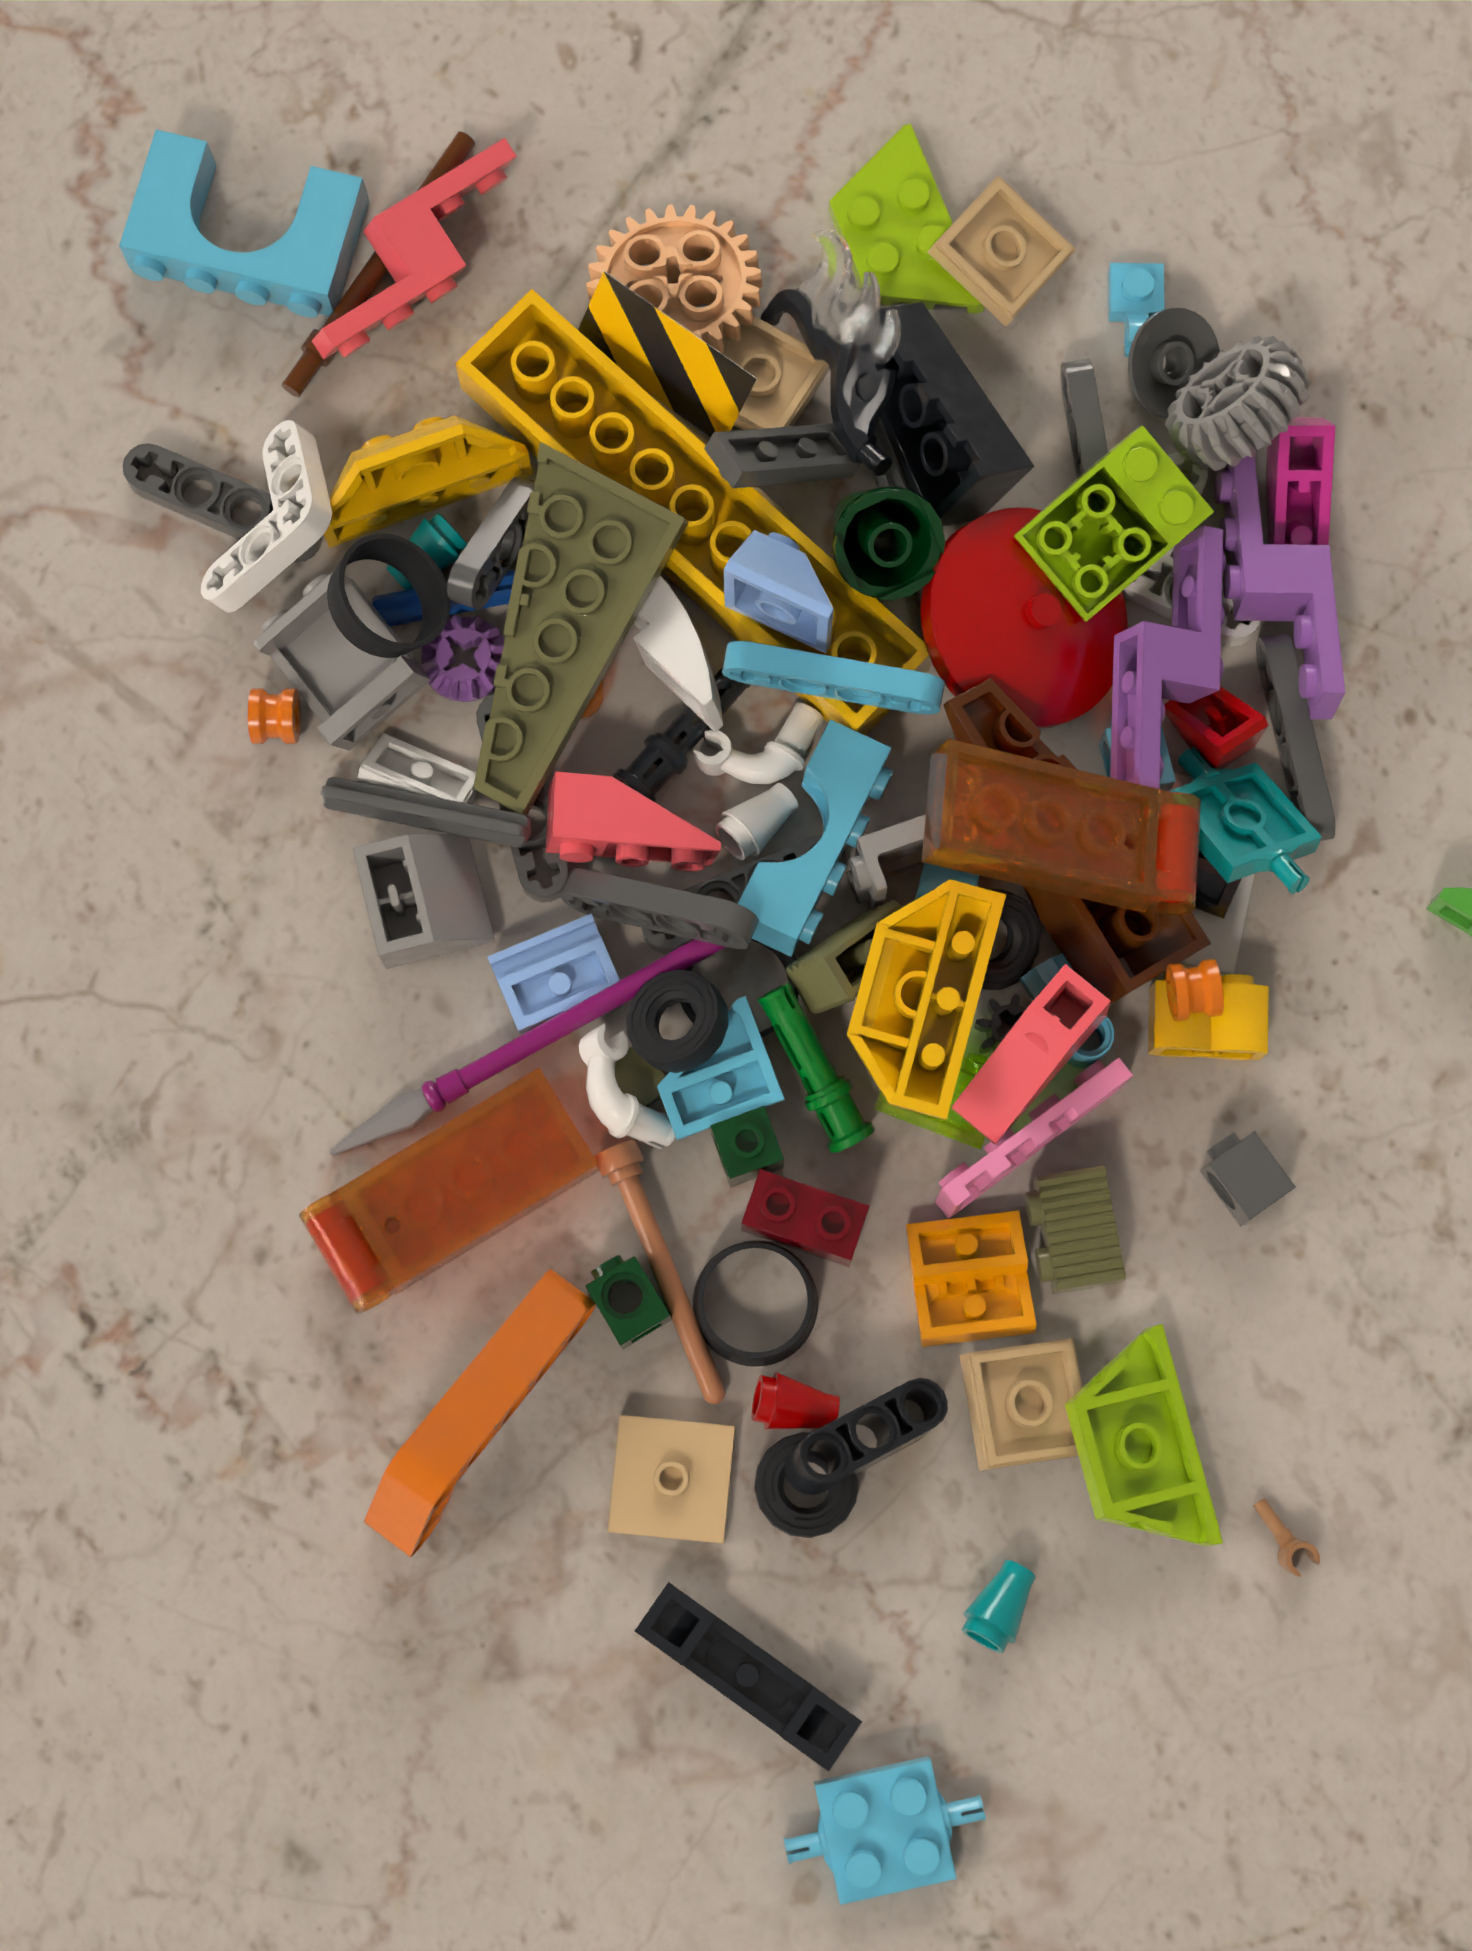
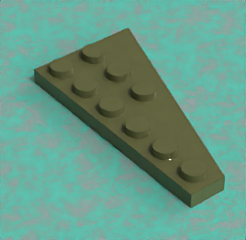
(572, 600)

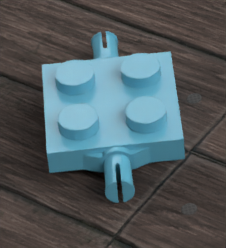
(884, 1830)

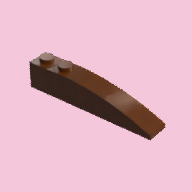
(1102, 942)

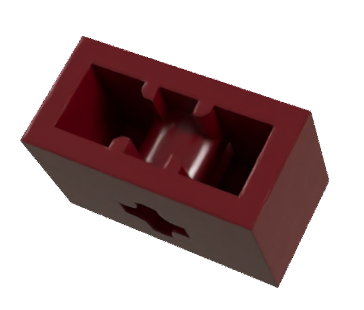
(804, 1218)

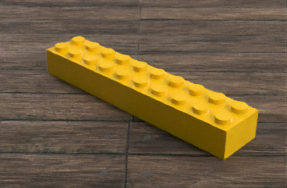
(563, 391)

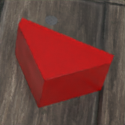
(1217, 726)

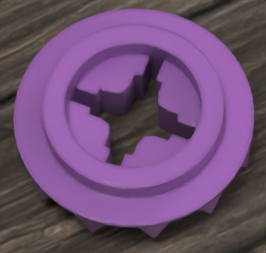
(462, 682)

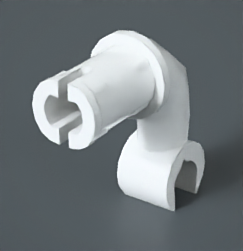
(777, 759)
(613, 1108)

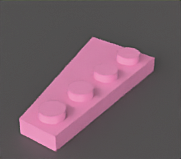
(1049, 1121)

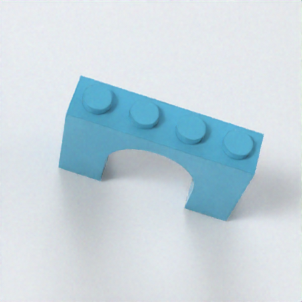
(297, 271)

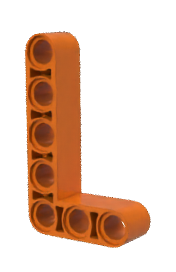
(474, 1410)

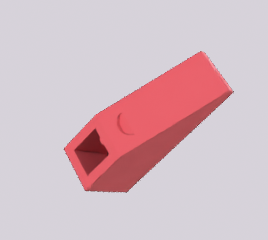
(610, 820)
(1032, 1053)

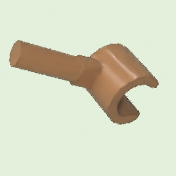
(1284, 1538)

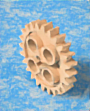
(679, 282)

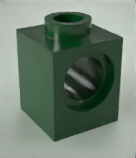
(747, 1145)
(645, 1319)

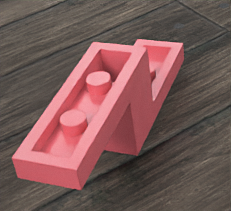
(415, 250)

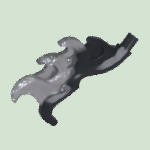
(846, 332)

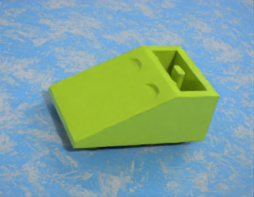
(1113, 523)

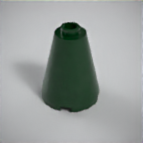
(886, 541)

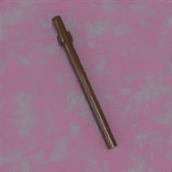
(367, 278)

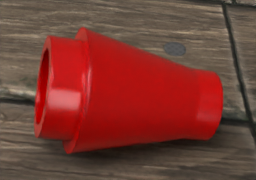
(791, 1404)

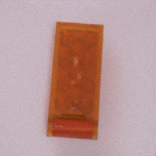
(1061, 829)
(449, 1191)

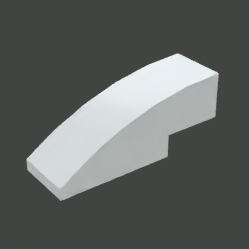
(676, 653)

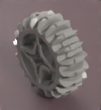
(1238, 403)

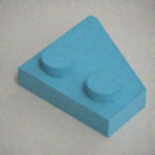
(727, 1084)

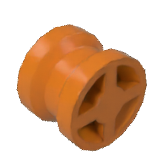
(274, 716)
(1194, 990)

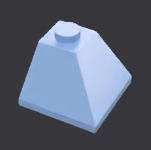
(779, 588)

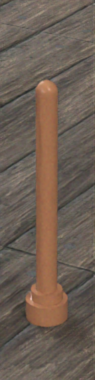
(623, 1169)

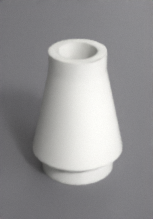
(753, 823)

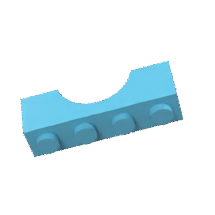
(840, 780)

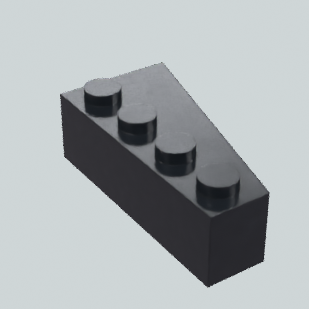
(945, 425)

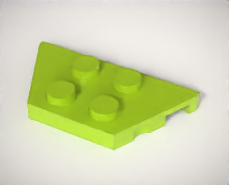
(891, 222)
(1141, 1446)

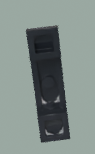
(748, 1676)

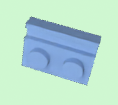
(553, 972)

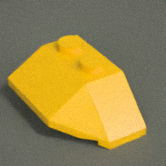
(420, 473)
(924, 993)

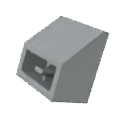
(422, 896)

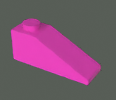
(1300, 482)

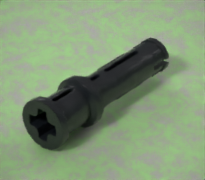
(665, 753)

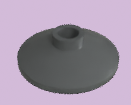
(1185, 343)

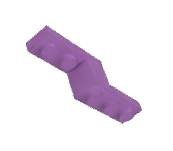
(1281, 585)
(1168, 661)

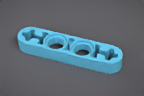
(833, 677)

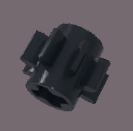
(1010, 1015)

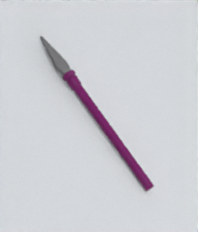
(412, 1107)

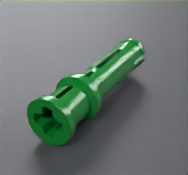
(825, 1090)

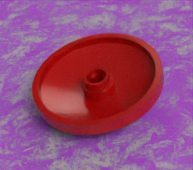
(1006, 621)

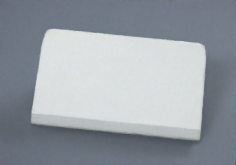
(411, 769)

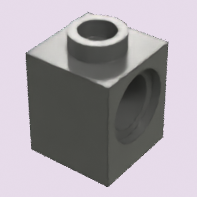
(1245, 1176)

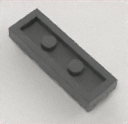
(780, 455)

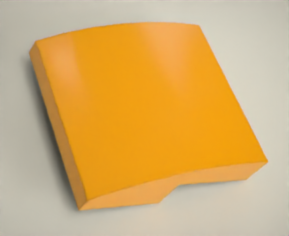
(970, 1278)

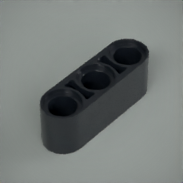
(888, 1422)

